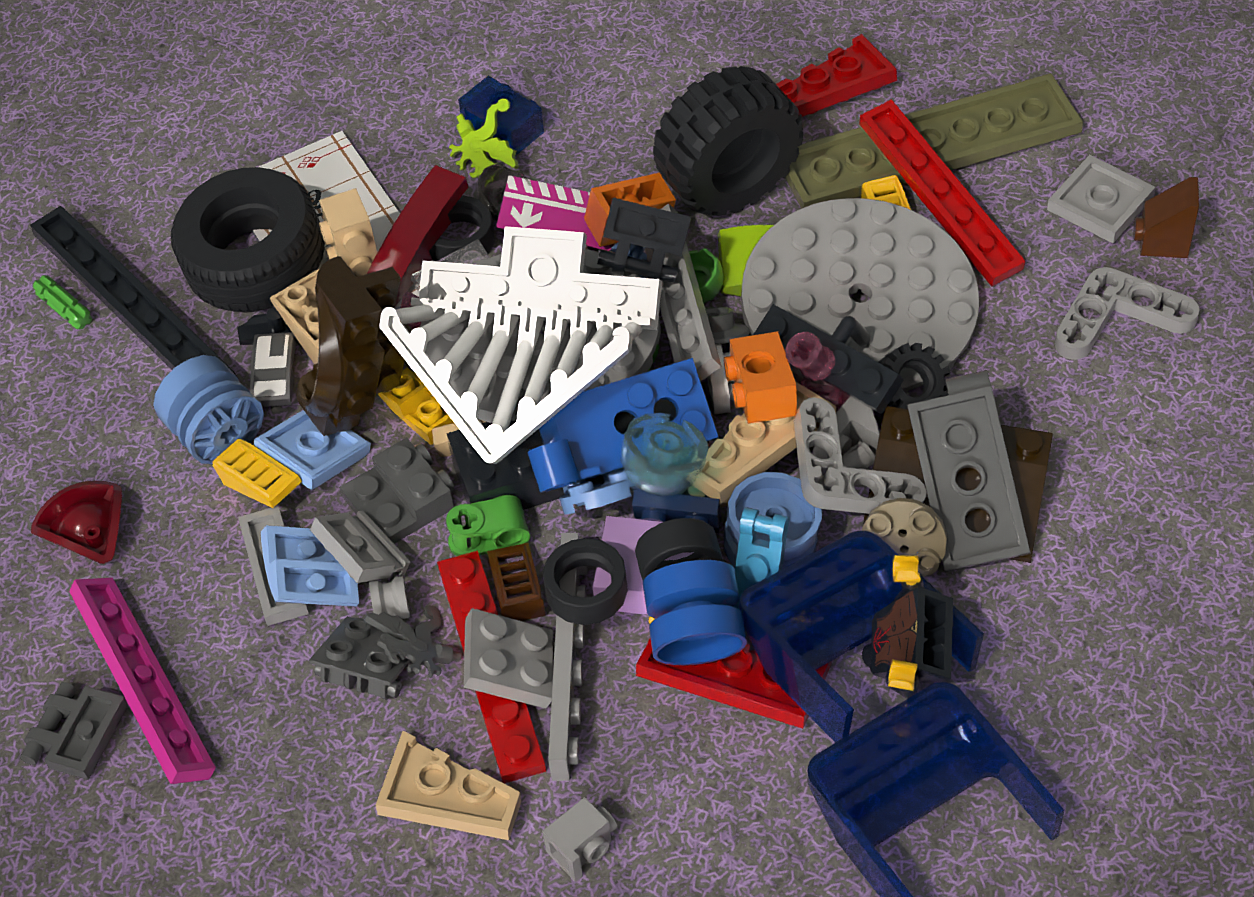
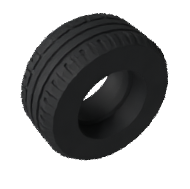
(236, 205)

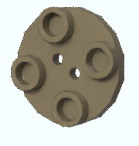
(924, 529)

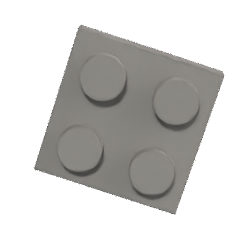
(1100, 198)
(508, 658)

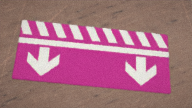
(545, 208)

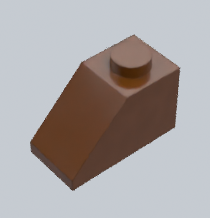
(1169, 221)

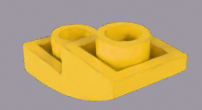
(416, 405)

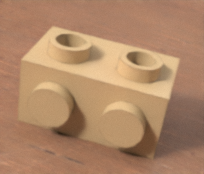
(348, 231)

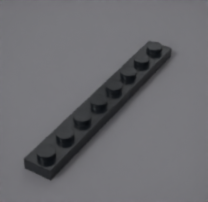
(119, 289)

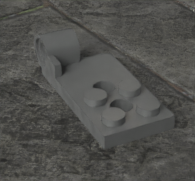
(960, 434)

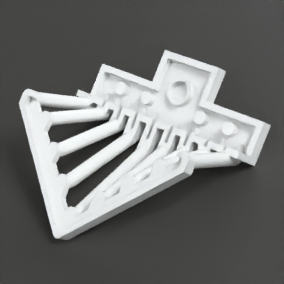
(536, 283)

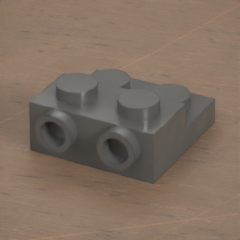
(400, 490)

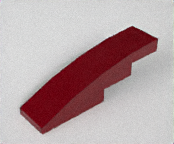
(420, 226)

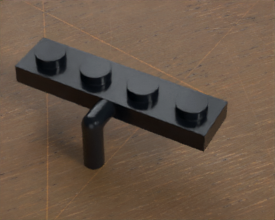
(853, 371)

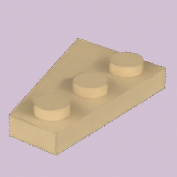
(438, 792)

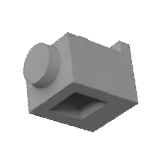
(579, 837)

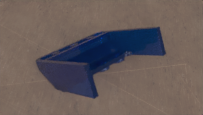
(825, 610)
(908, 767)

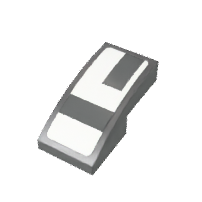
(272, 368)

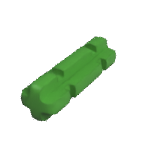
(62, 302)

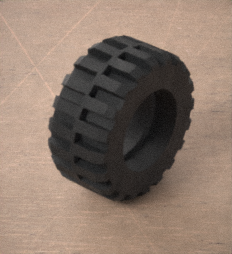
(728, 140)

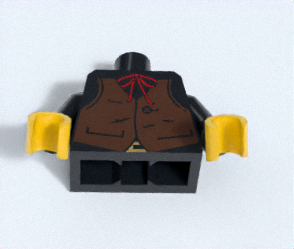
(911, 633)

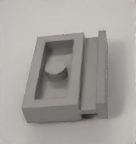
(359, 546)

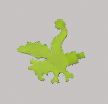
(480, 141)

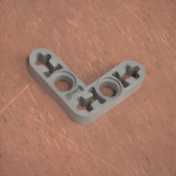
(1119, 298)
(839, 479)

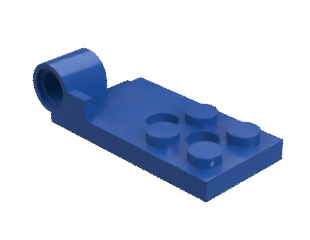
(582, 436)

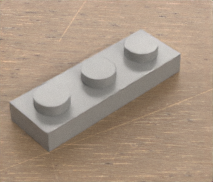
(251, 529)

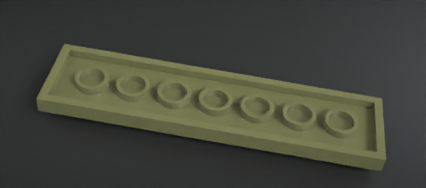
(957, 131)

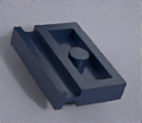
(678, 506)

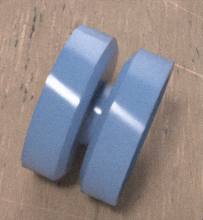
(772, 495)

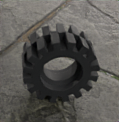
(925, 365)

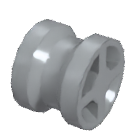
(390, 597)

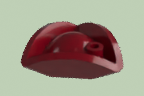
(82, 519)

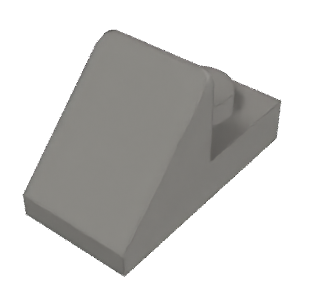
(855, 424)

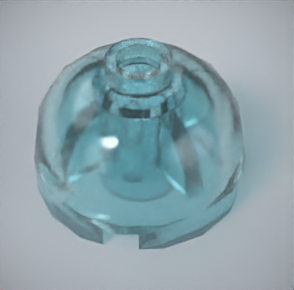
(662, 454)

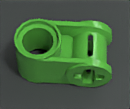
(488, 524)

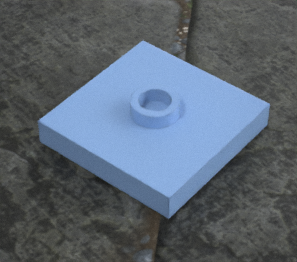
(310, 454)

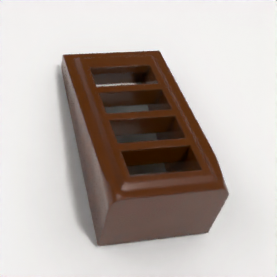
(523, 606)

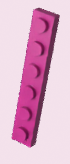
(142, 681)

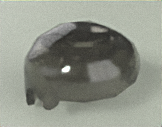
(492, 186)

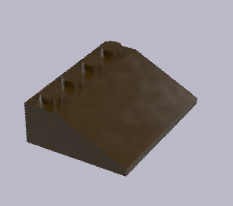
(1028, 459)

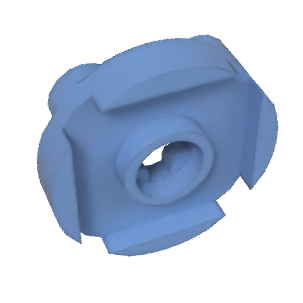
(612, 489)

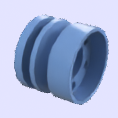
(207, 407)

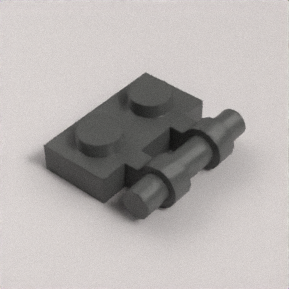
(83, 735)

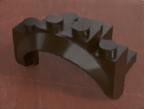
(353, 350)

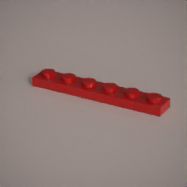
(942, 193)
(505, 719)

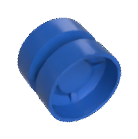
(694, 612)

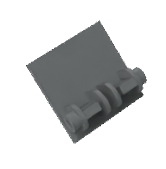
(354, 656)

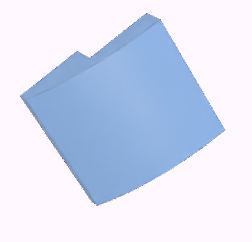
(304, 570)

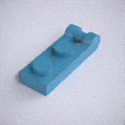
(758, 557)

